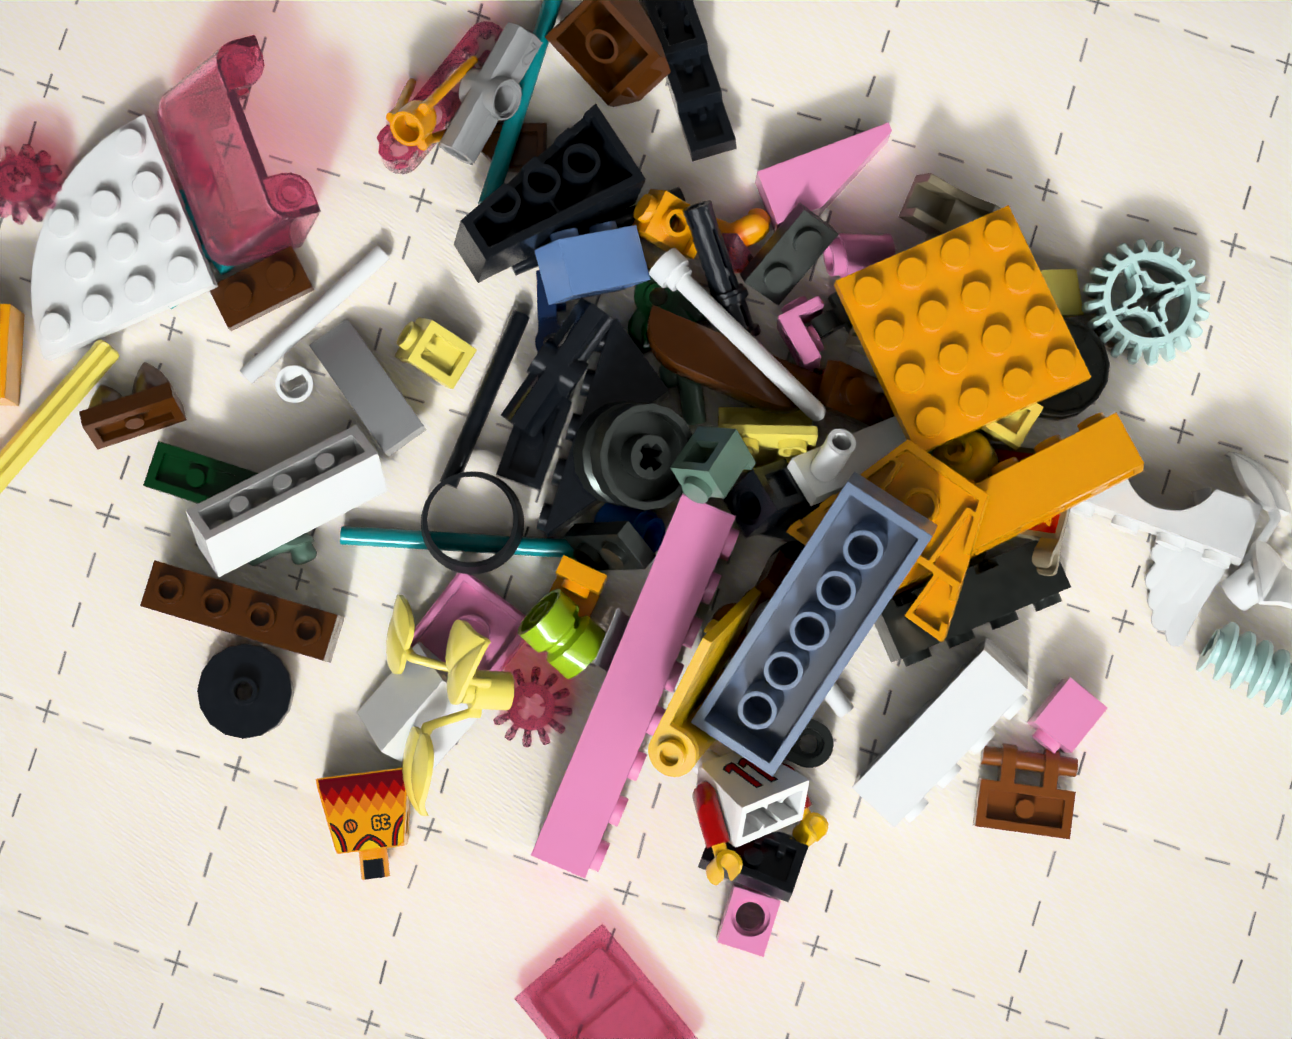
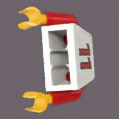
(744, 803)

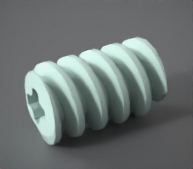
(1250, 664)

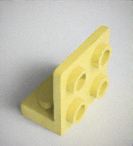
(770, 435)

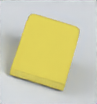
(1065, 291)

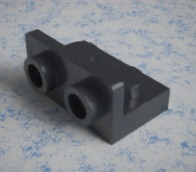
(768, 862)

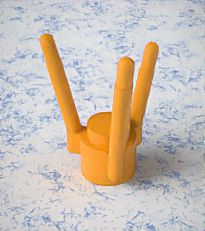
(415, 120)

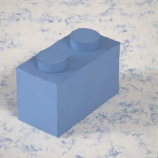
(591, 263)

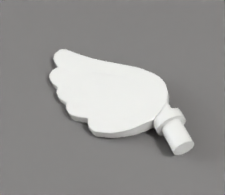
(1179, 586)

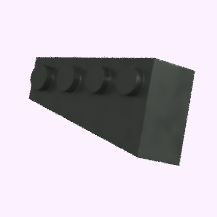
(987, 595)

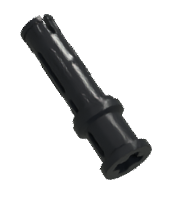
(717, 264)

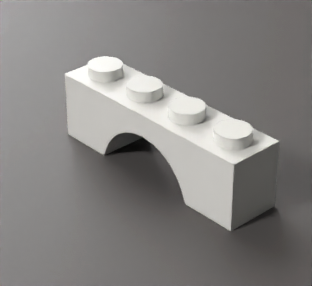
(1215, 527)

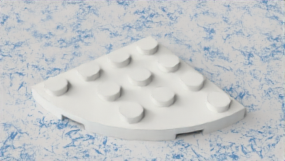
(114, 245)

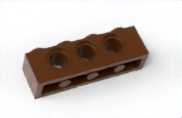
(242, 611)

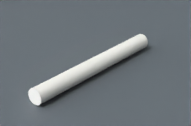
(314, 314)

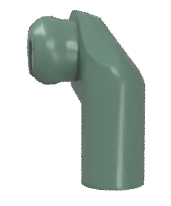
(690, 396)

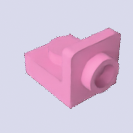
(801, 341)

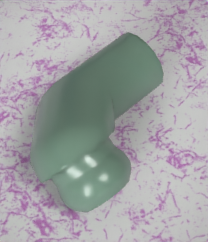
(300, 549)

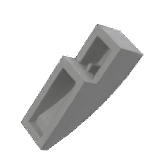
(367, 387)

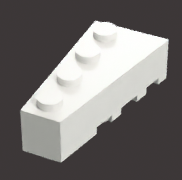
(943, 734)

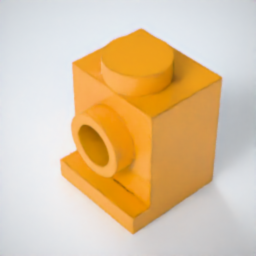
(653, 222)

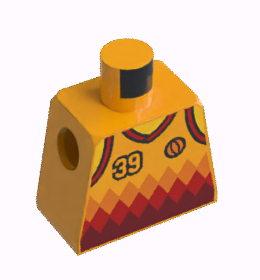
(367, 816)

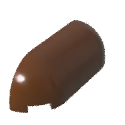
(718, 364)

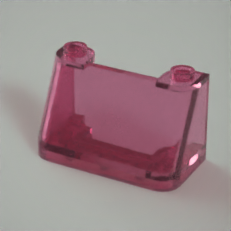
(219, 165)

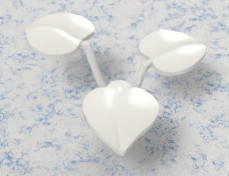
(1263, 574)

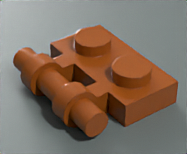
(1021, 806)

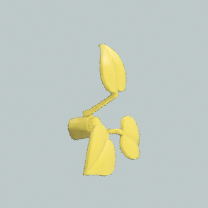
(464, 685)

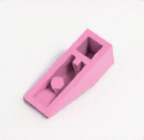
(817, 175)

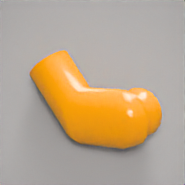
(750, 228)

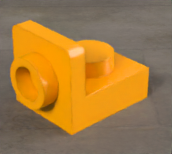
(580, 584)

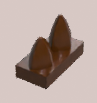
(120, 418)

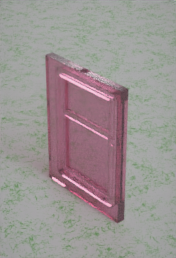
(600, 995)

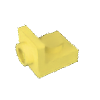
(434, 351)

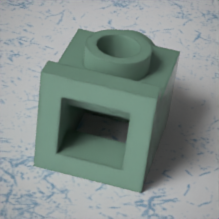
(711, 463)

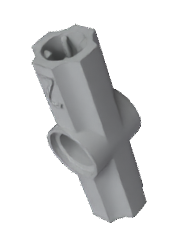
(490, 93)

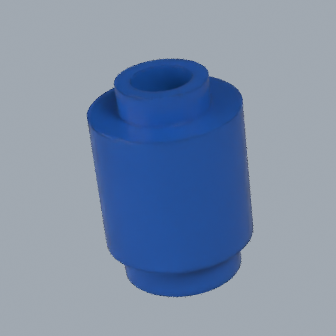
(644, 521)

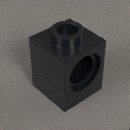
(764, 498)

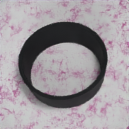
(497, 559)

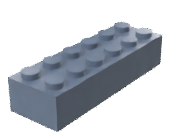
(814, 623)

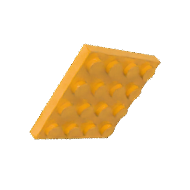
(962, 330)

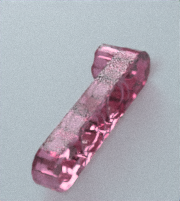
(448, 104)

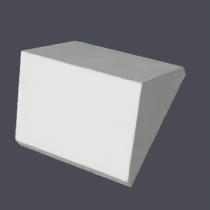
(408, 702)

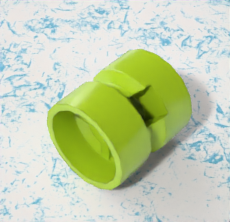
(556, 628)

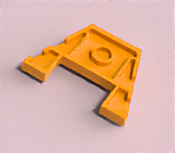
(942, 498)

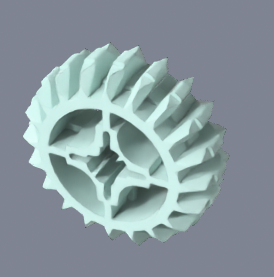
(1139, 282)

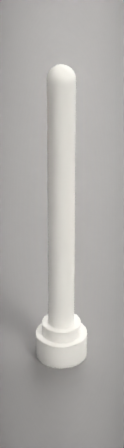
(673, 272)

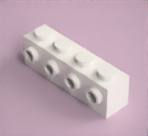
(287, 500)

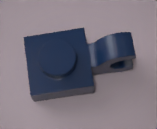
(547, 315)

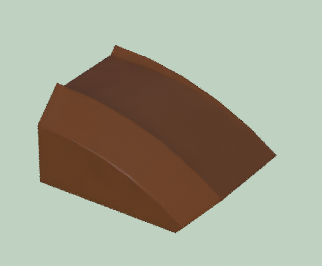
(612, 49)

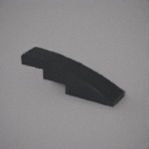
(692, 78)

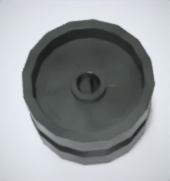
(628, 452)

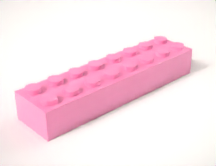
(633, 686)

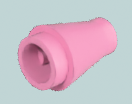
(855, 252)

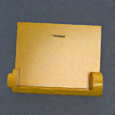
(677, 741)

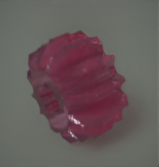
(33, 196)
(534, 723)

